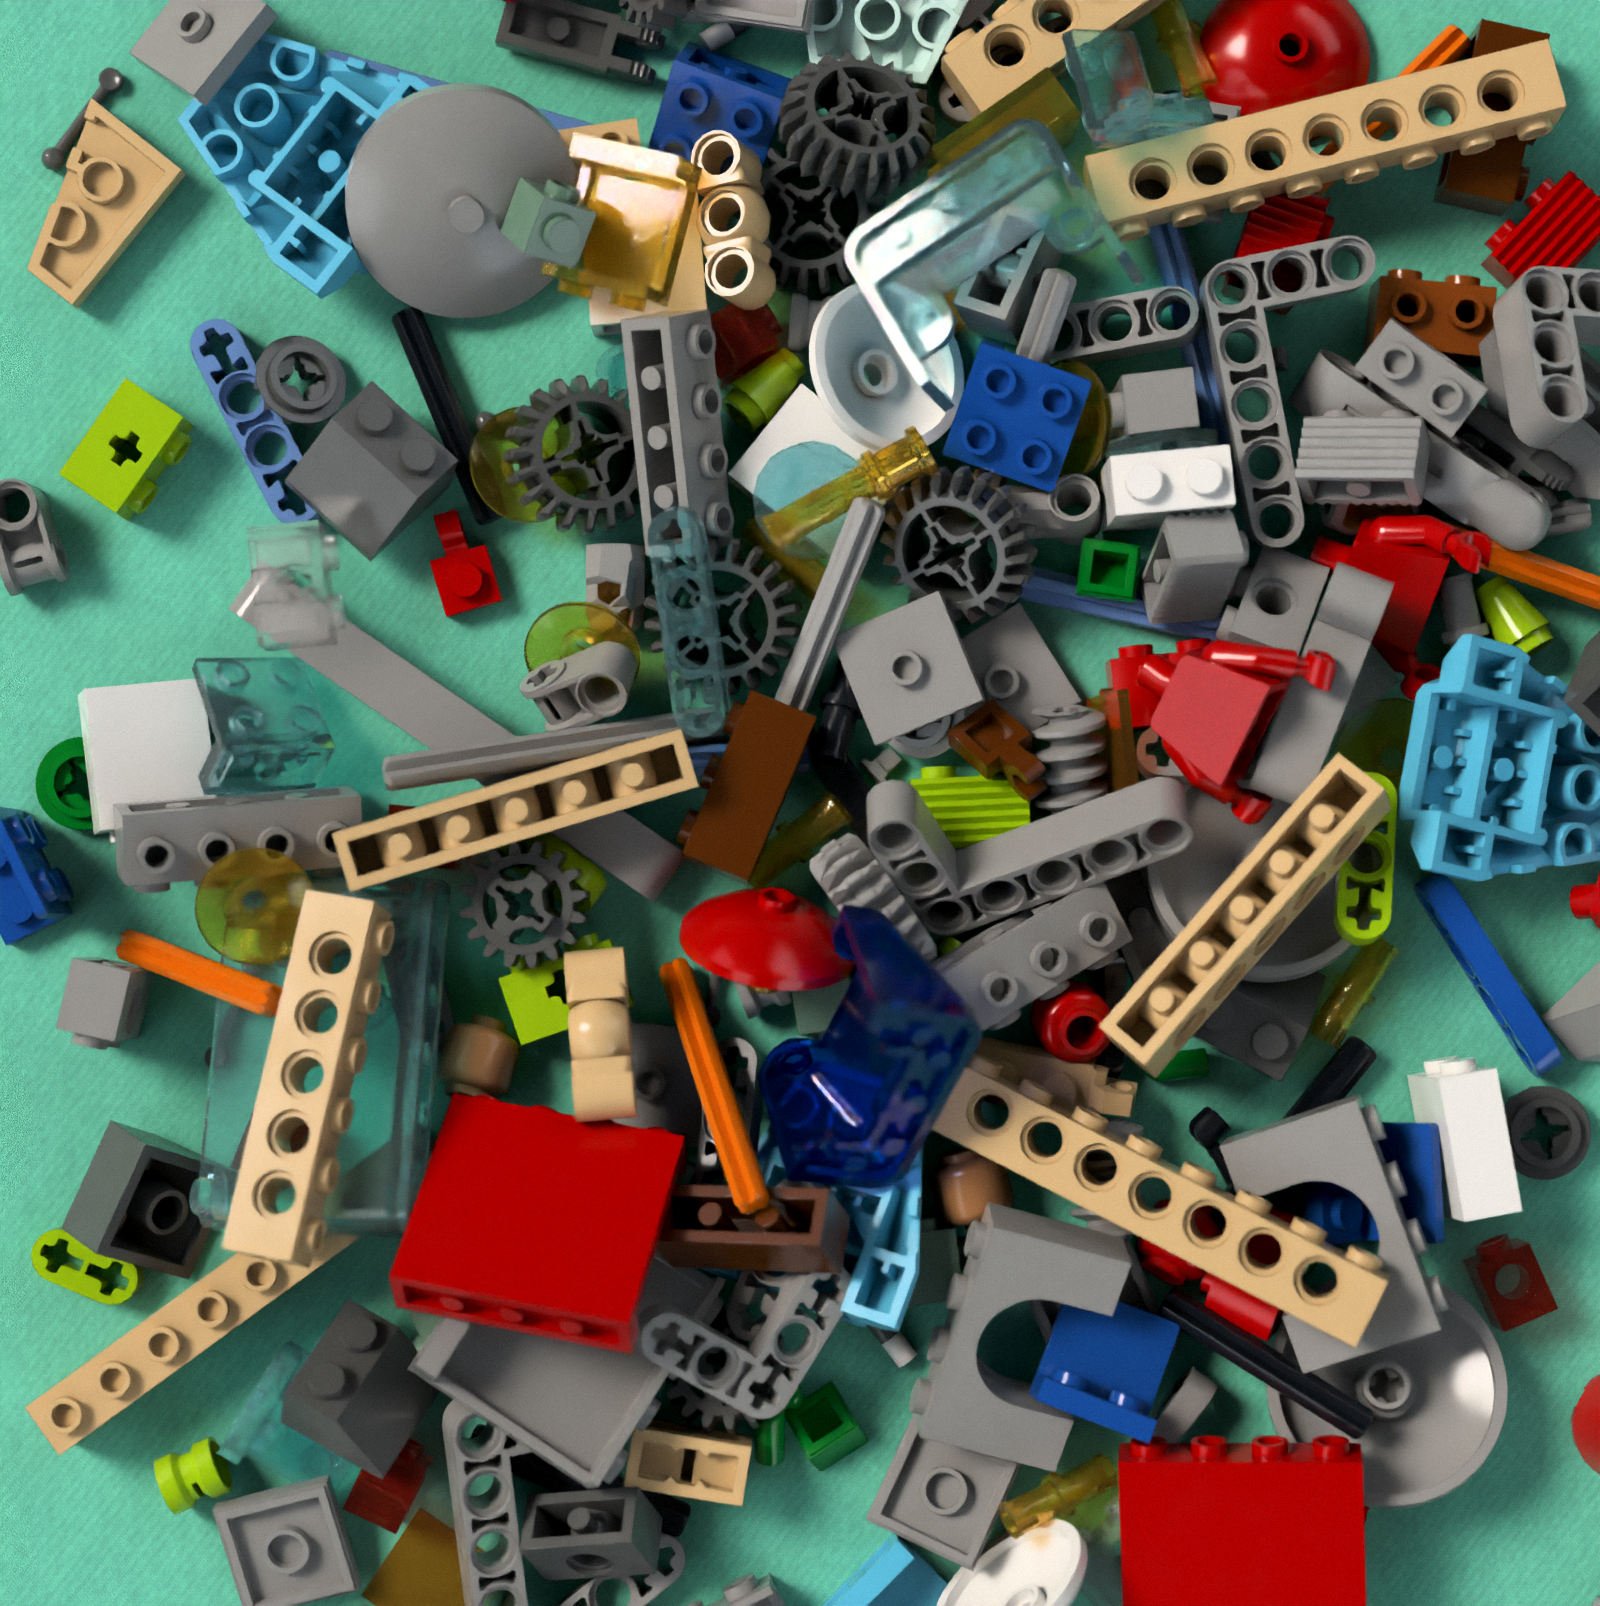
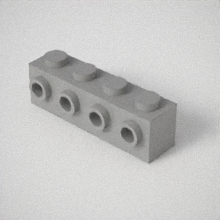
(677, 421)
(187, 835)
(1034, 954)

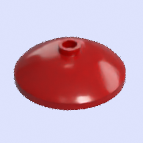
(1257, 76)
(764, 940)

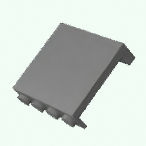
(559, 1395)

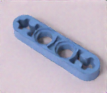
(252, 426)

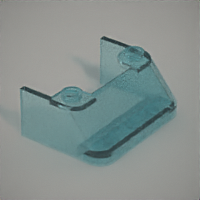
(963, 224)

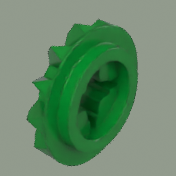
(55, 777)

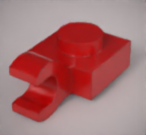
(465, 574)

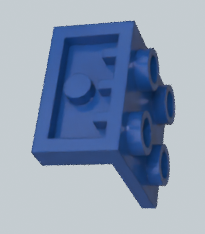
(717, 93)
(1016, 416)
(30, 890)
(1417, 1153)
(1106, 1366)

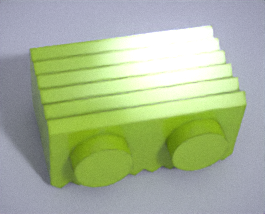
(971, 806)

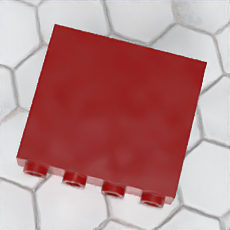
(538, 1222)
(1242, 1522)

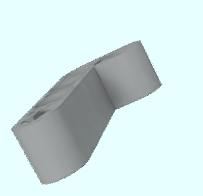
(1307, 714)

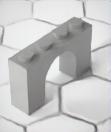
(1342, 1148)
(1010, 1261)

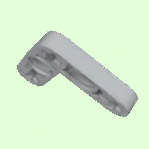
(745, 1363)

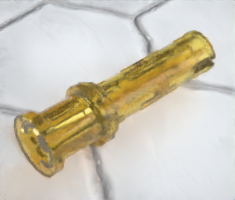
(873, 477)

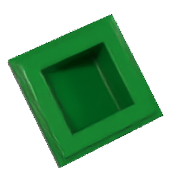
(1107, 570)
(826, 1427)

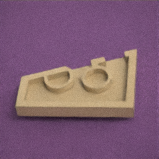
(103, 204)

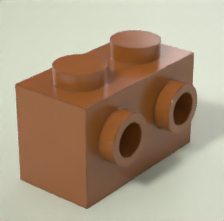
(1445, 314)

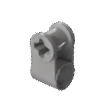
(29, 541)
(572, 691)

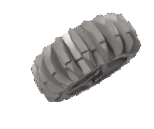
(855, 878)

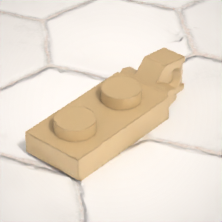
(1074, 1084)

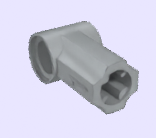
(1045, 509)

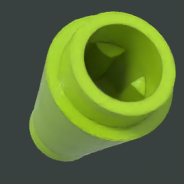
(763, 390)
(1512, 616)

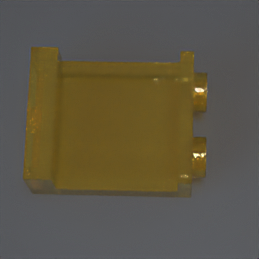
(639, 224)

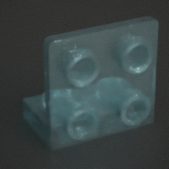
(1118, 93)
(263, 725)
(272, 1443)

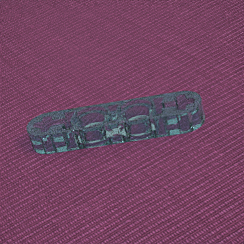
(681, 622)

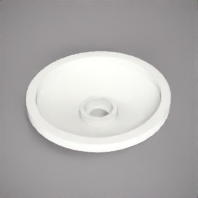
(853, 341)
(1034, 1570)

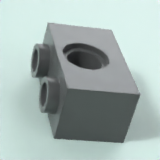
(591, 1534)

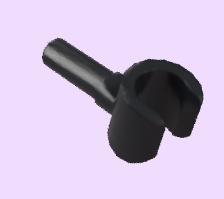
(1207, 1130)

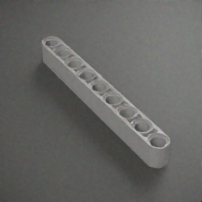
(445, 720)

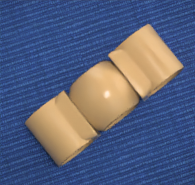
(723, 196)
(600, 1034)

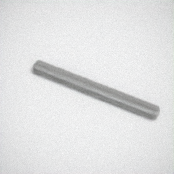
(526, 751)

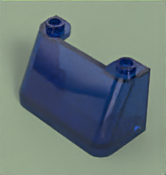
(882, 1072)

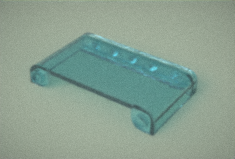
(392, 1097)

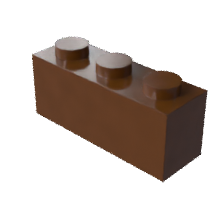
(1494, 177)
(746, 786)
(792, 1233)

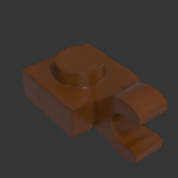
(997, 742)

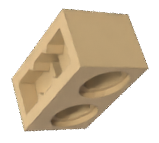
(689, 1462)

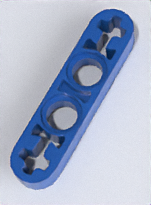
(1488, 974)

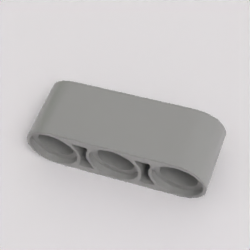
(1146, 332)

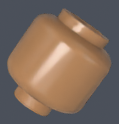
(478, 1058)
(966, 1184)

